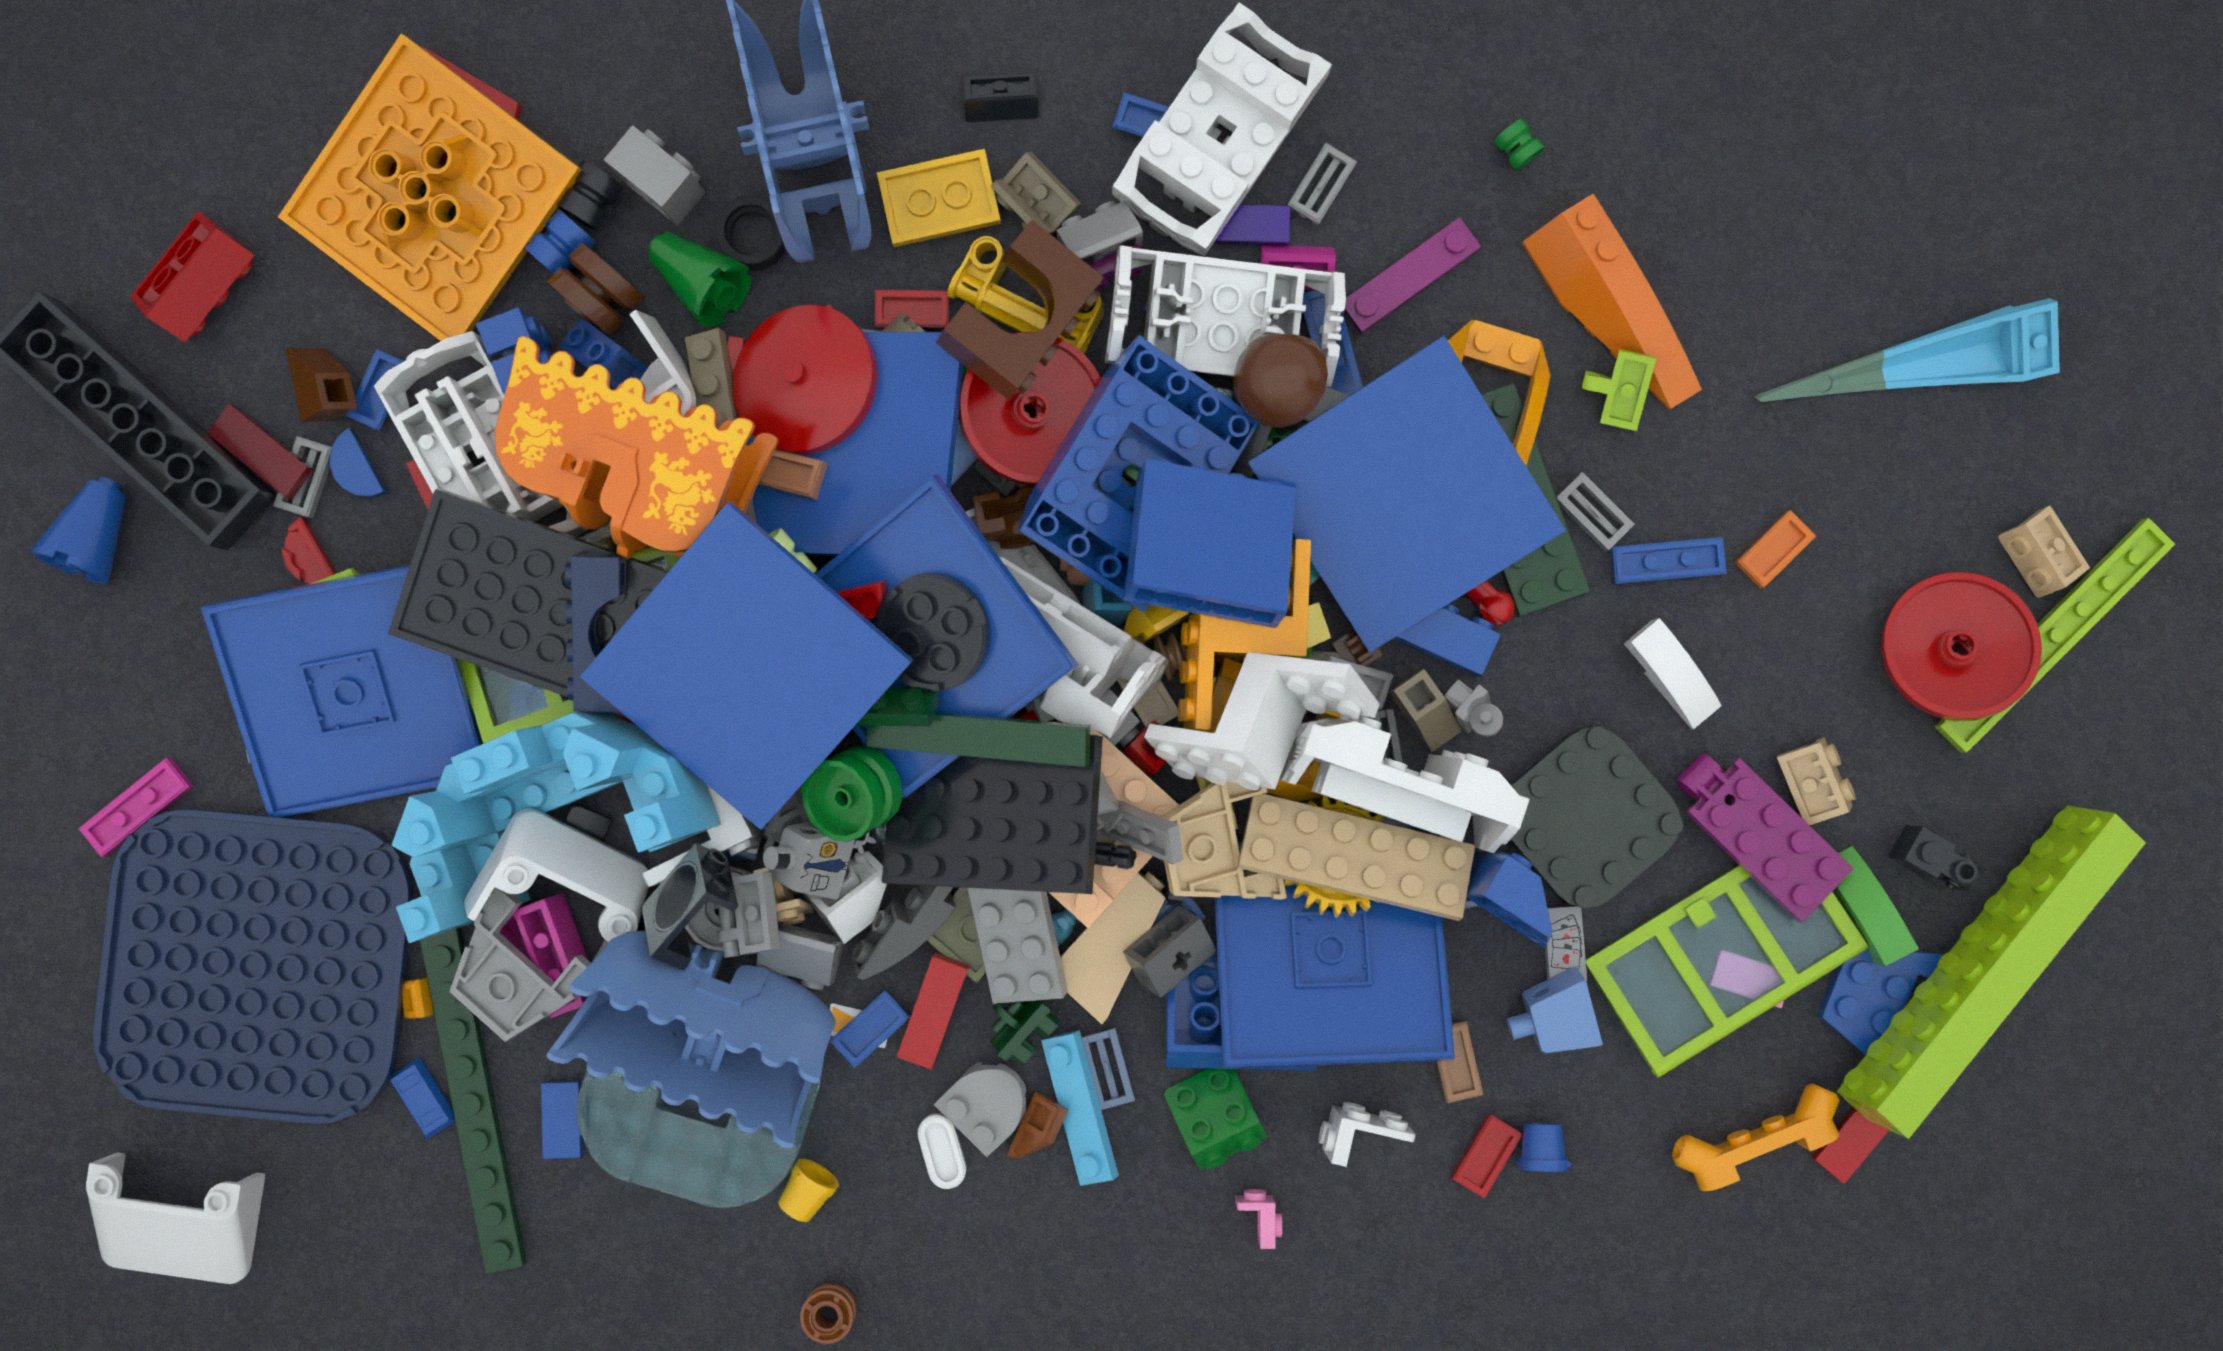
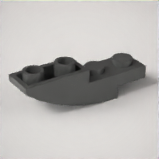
(902, 929)

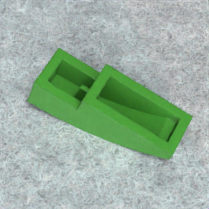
(1873, 912)

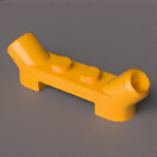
(1809, 1126)

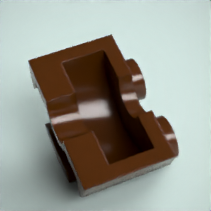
(1001, 516)

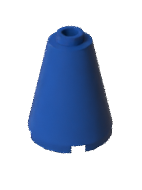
(85, 532)

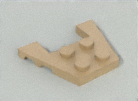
(1212, 848)

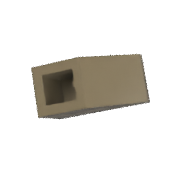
(1426, 709)

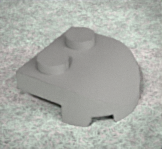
(985, 1104)

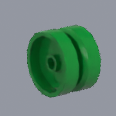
(852, 793)

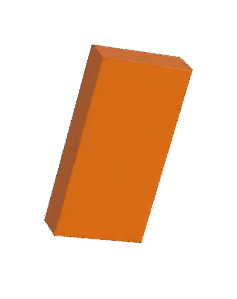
(1775, 549)

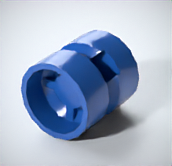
(558, 242)

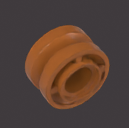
(825, 1330)

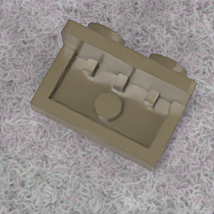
(1036, 194)

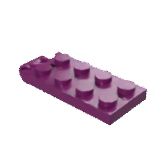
(1763, 835)

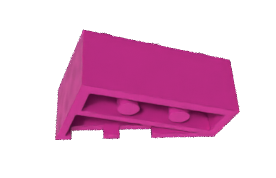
(547, 938)

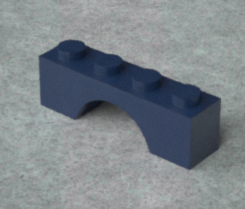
(594, 582)

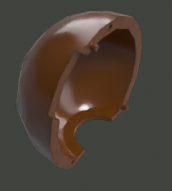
(1280, 379)

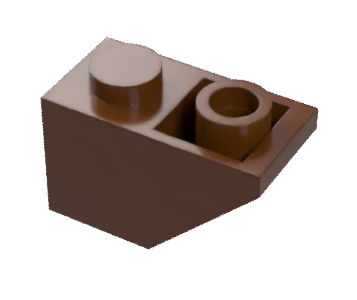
(320, 385)

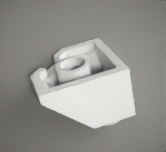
(857, 900)

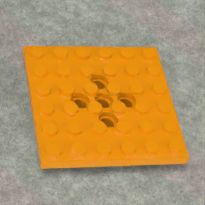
(495, 176)

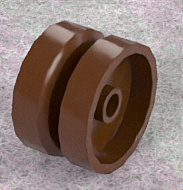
(595, 289)

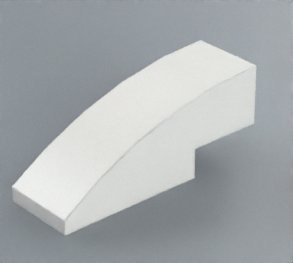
(1673, 672)

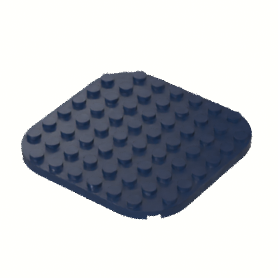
(252, 966)

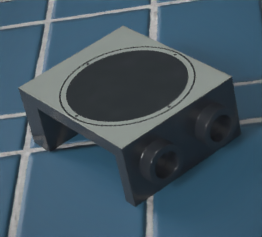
(696, 879)

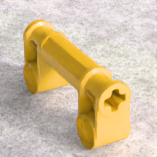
(978, 286)

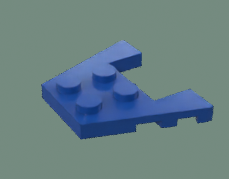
(1868, 995)

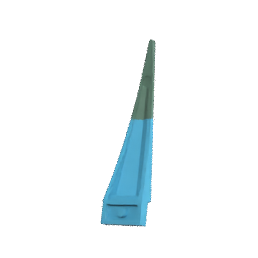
(1990, 348)

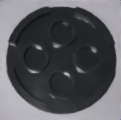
(938, 627)

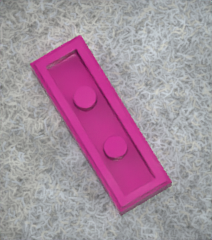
(135, 806)

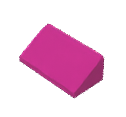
(1299, 257)

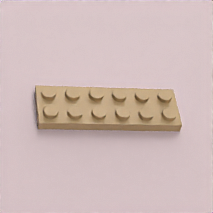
(1356, 856)

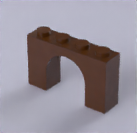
(1008, 359)

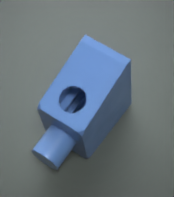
(1558, 1014)

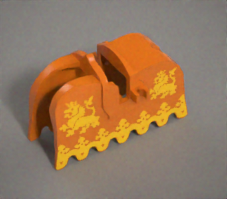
(621, 456)

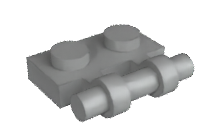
(754, 917)

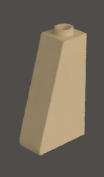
(1095, 959)

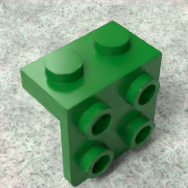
(1214, 1116)

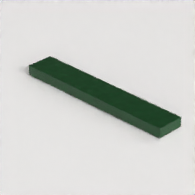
(990, 738)

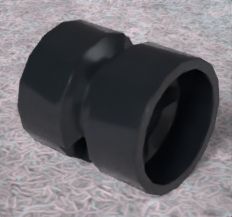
(589, 195)

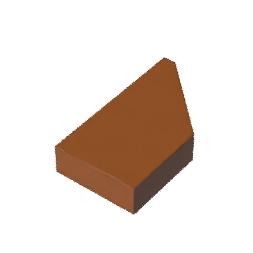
(1038, 1126)

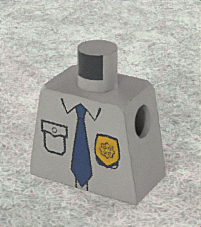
(809, 861)

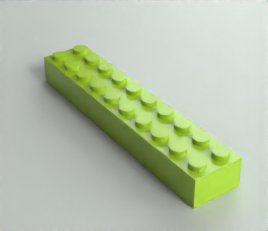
(1990, 968)

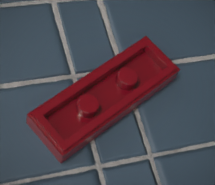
(260, 451)

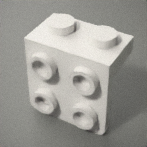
(1339, 1131)

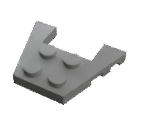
(501, 981)

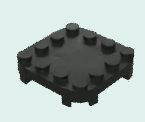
(1593, 817)

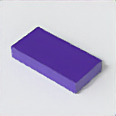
(1257, 226)

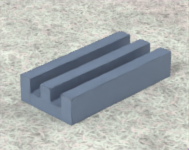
(1115, 1100)

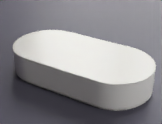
(942, 1151)

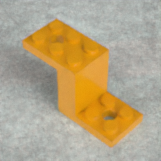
(1217, 636)

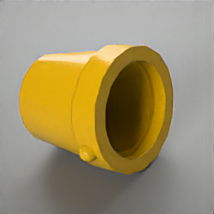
(807, 1190)

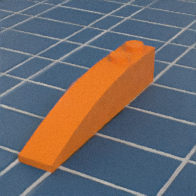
(1609, 294)

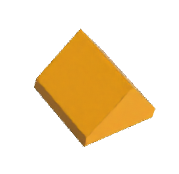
(417, 999)

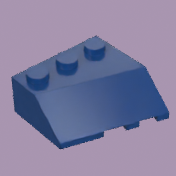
(1511, 893)

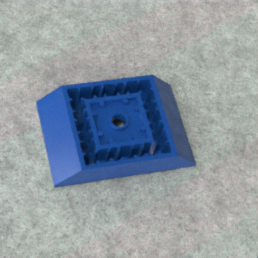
(1137, 412)

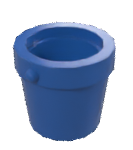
(1543, 1148)

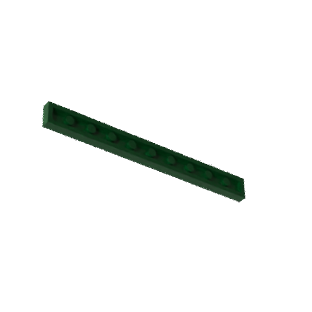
(473, 1108)

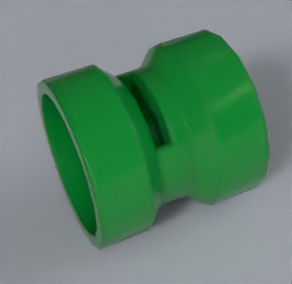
(1512, 138)

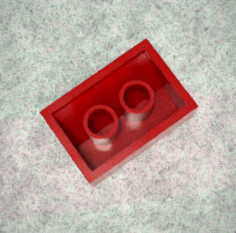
(192, 277)

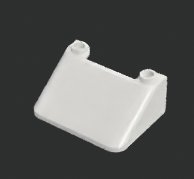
(171, 1238)

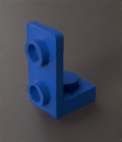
(593, 347)

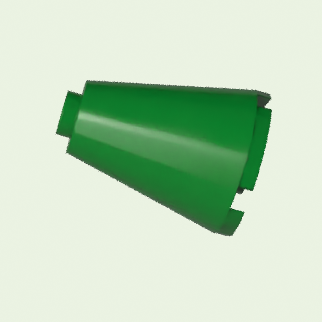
(700, 277)

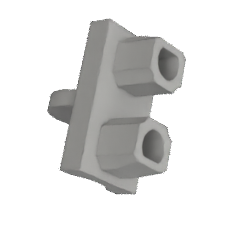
(1474, 709)

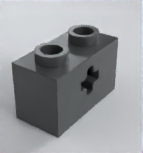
(1169, 951)

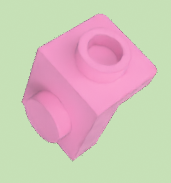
(1268, 1222)

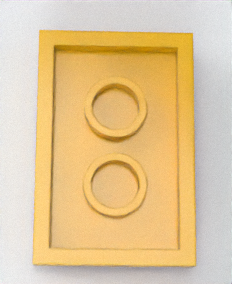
(938, 198)

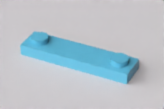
(1084, 1119)

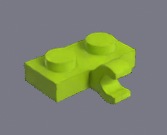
(1624, 390)

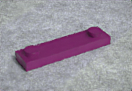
(1410, 275)

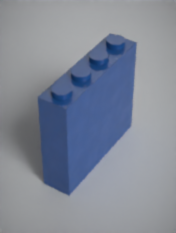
(1211, 543)

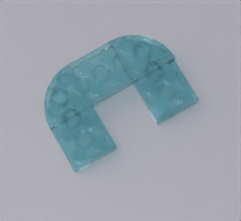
(680, 1153)

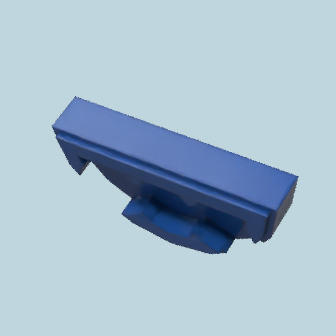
(353, 467)

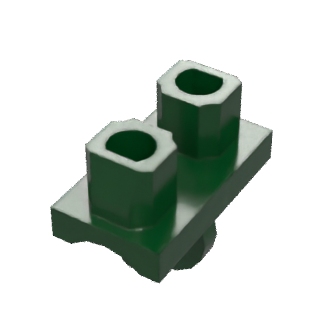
(1016, 1024)

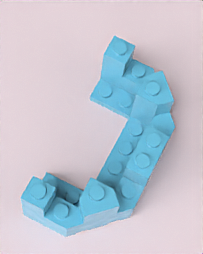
(540, 769)

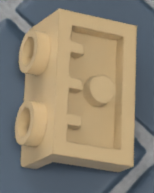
(2044, 552)
(1816, 781)
(788, 909)

